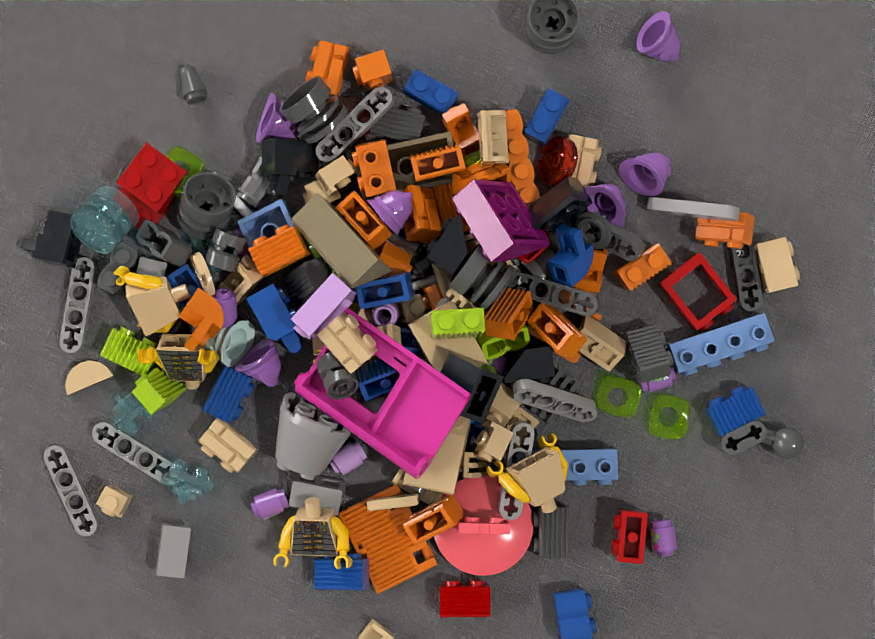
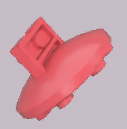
(484, 539)

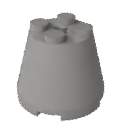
(306, 437)

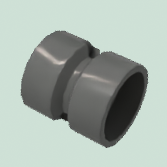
(223, 258)
(335, 377)

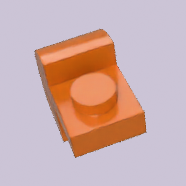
(462, 129)
(592, 280)
(205, 315)

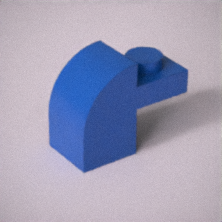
(573, 259)

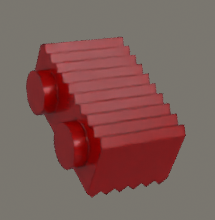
(465, 599)

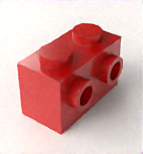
(631, 536)

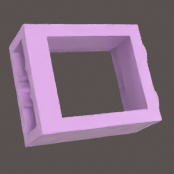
(323, 306)

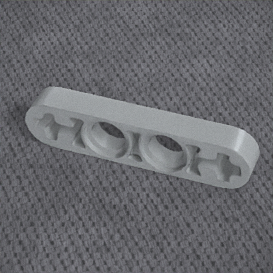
(351, 122)
(693, 209)
(73, 304)
(531, 394)
(526, 440)
(137, 450)
(75, 488)

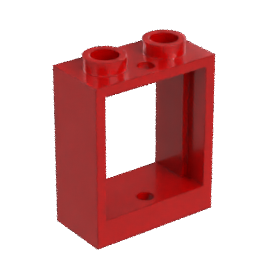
(706, 321)

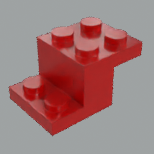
(151, 184)

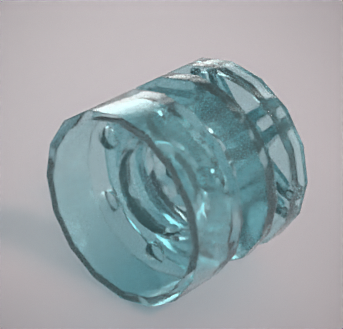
(104, 219)

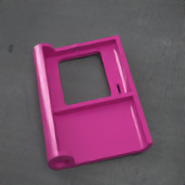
(414, 414)

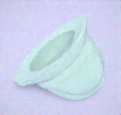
(233, 342)

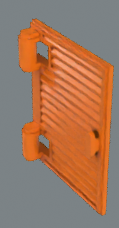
(385, 542)

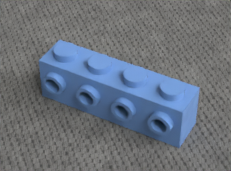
(721, 343)
(588, 465)

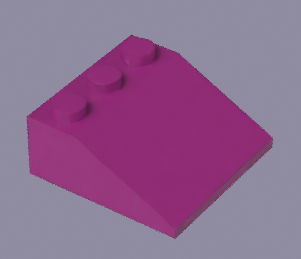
(499, 220)

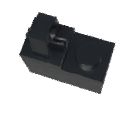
(285, 160)
(57, 243)

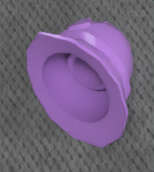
(659, 38)
(274, 123)
(646, 173)
(608, 201)
(392, 209)
(262, 363)

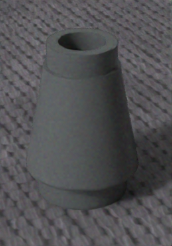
(192, 86)

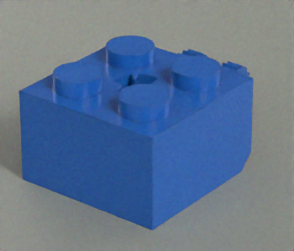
(275, 316)

